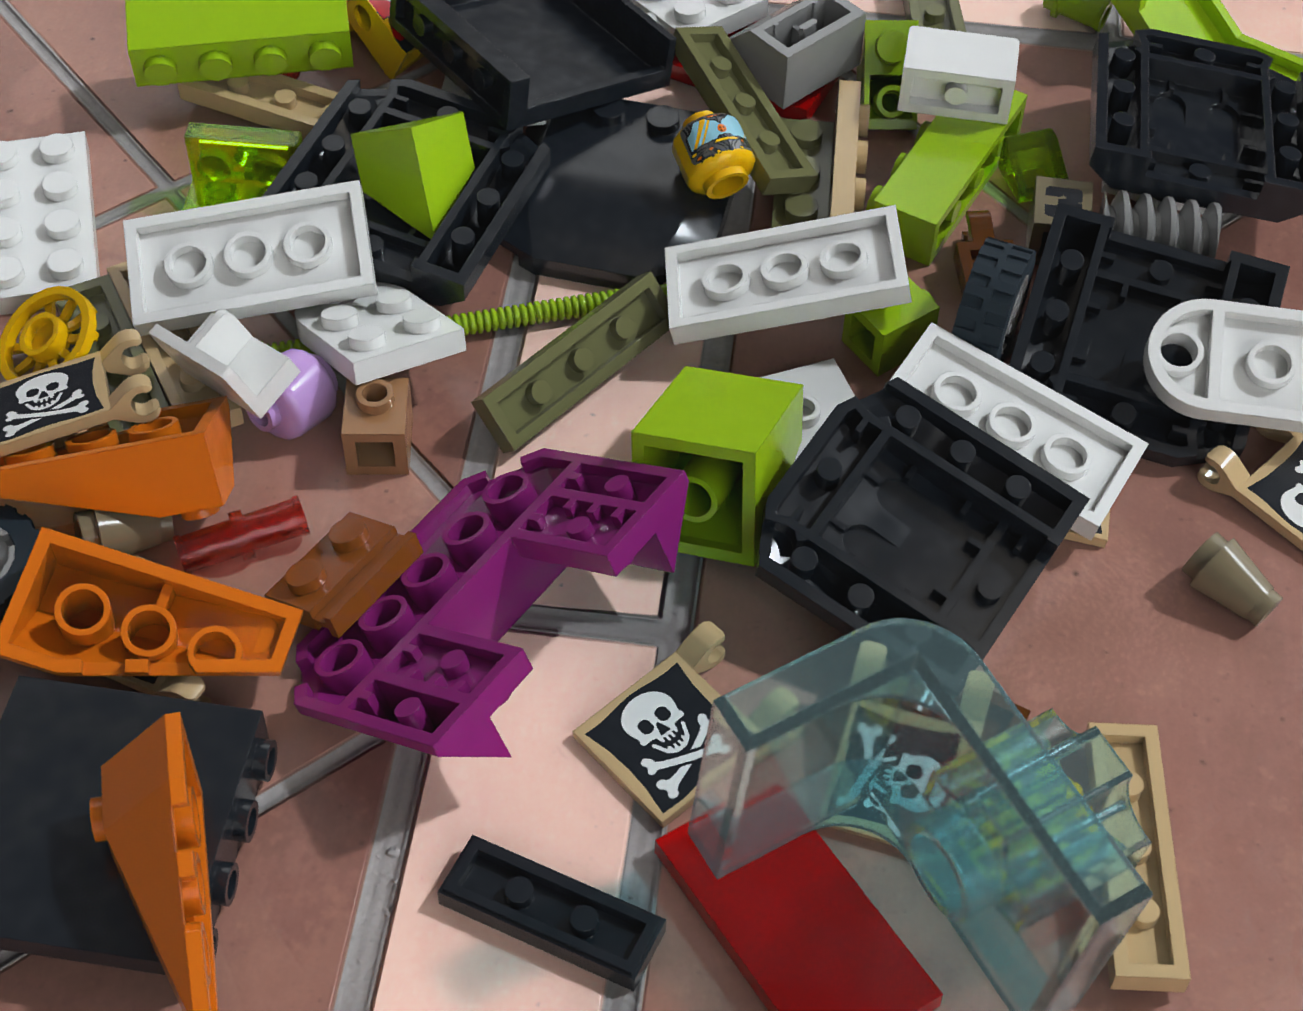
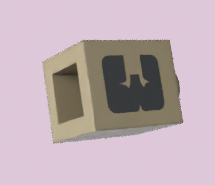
(1044, 200)

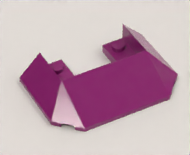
(428, 651)

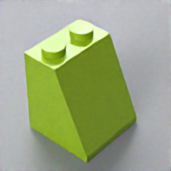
(735, 446)

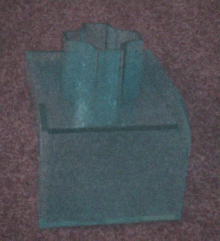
(913, 738)

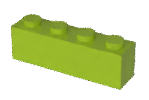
(234, 38)
(943, 177)

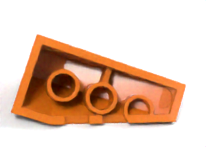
(150, 470)
(122, 615)
(158, 841)

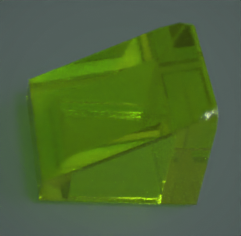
(1029, 156)

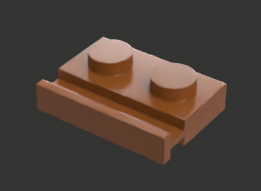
(346, 572)

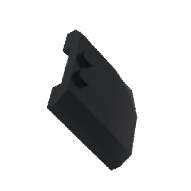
(1197, 124)
(503, 180)
(611, 197)
(1096, 310)
(912, 519)

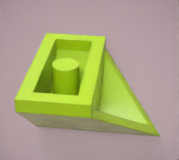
(416, 167)

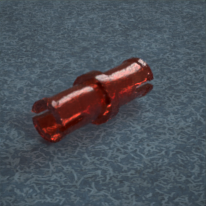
(241, 535)

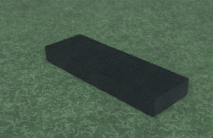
(552, 912)

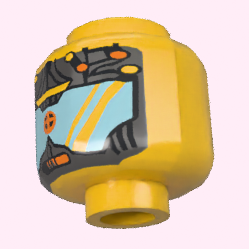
(713, 154)

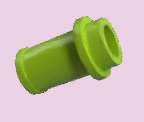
(1088, 12)

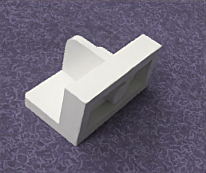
(959, 74)
(231, 361)

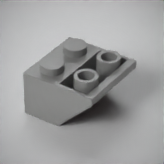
(802, 47)

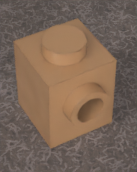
(377, 427)

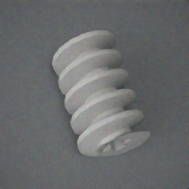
(1165, 225)

